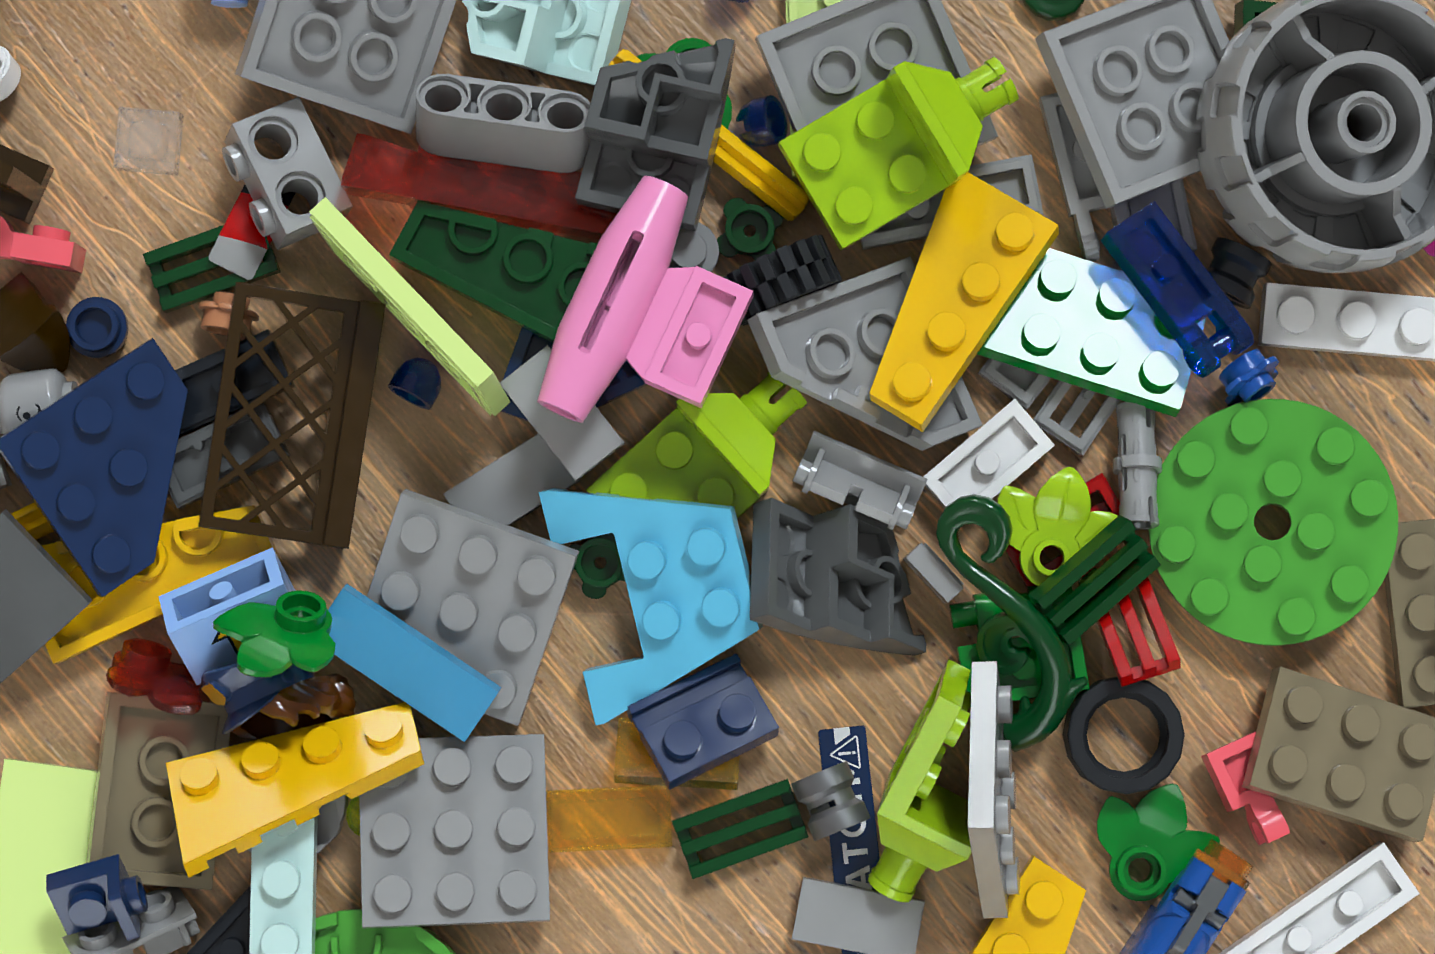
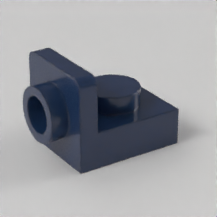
(98, 896)

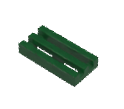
(162, 280)
(1101, 586)
(691, 846)

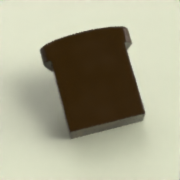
(31, 329)

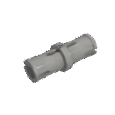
(1137, 465)

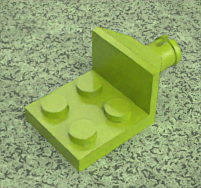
(893, 145)
(707, 452)
(916, 817)

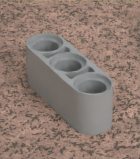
(502, 123)

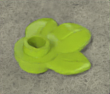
(1053, 518)

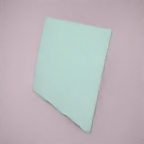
(548, 35)

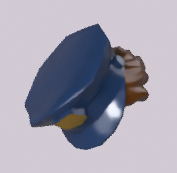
(277, 703)

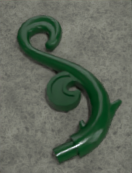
(1019, 618)

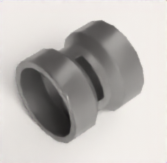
(825, 787)

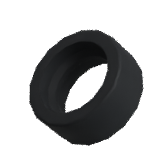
(1131, 781)

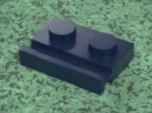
(702, 721)

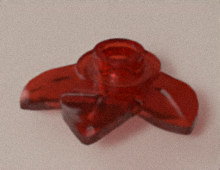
(146, 670)

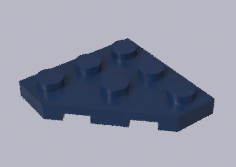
(105, 463)

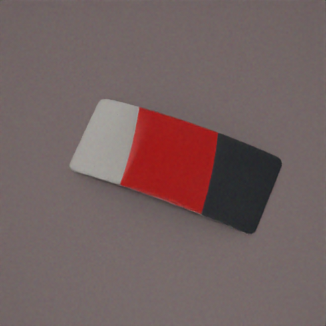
(239, 242)

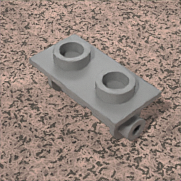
(859, 480)
(162, 928)

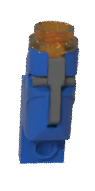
(1193, 905)

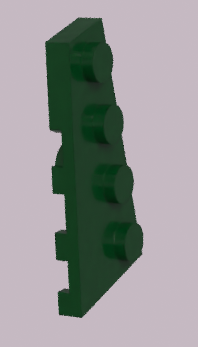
(498, 265)

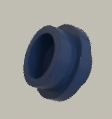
(97, 327)

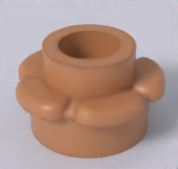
(217, 314)

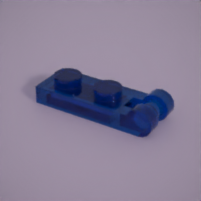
(1178, 288)

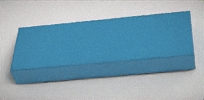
(409, 663)

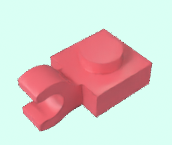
(44, 248)
(1227, 770)

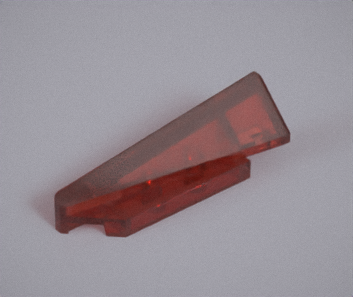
(486, 189)

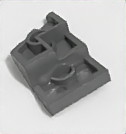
(656, 123)
(830, 578)
(34, 596)

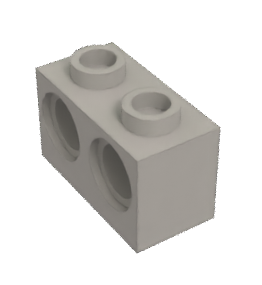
(301, 170)

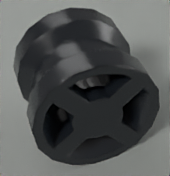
(1237, 270)

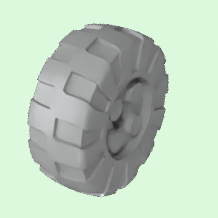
(1282, 139)

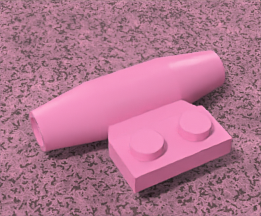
(637, 309)

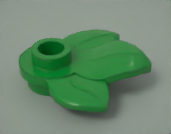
(281, 634)
(1150, 832)

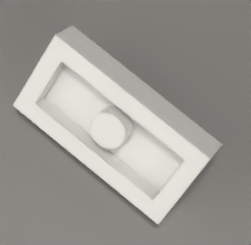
(990, 457)

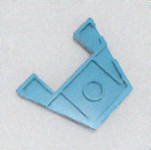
(682, 580)

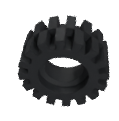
(787, 274)

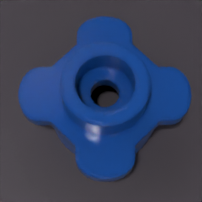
(1249, 377)

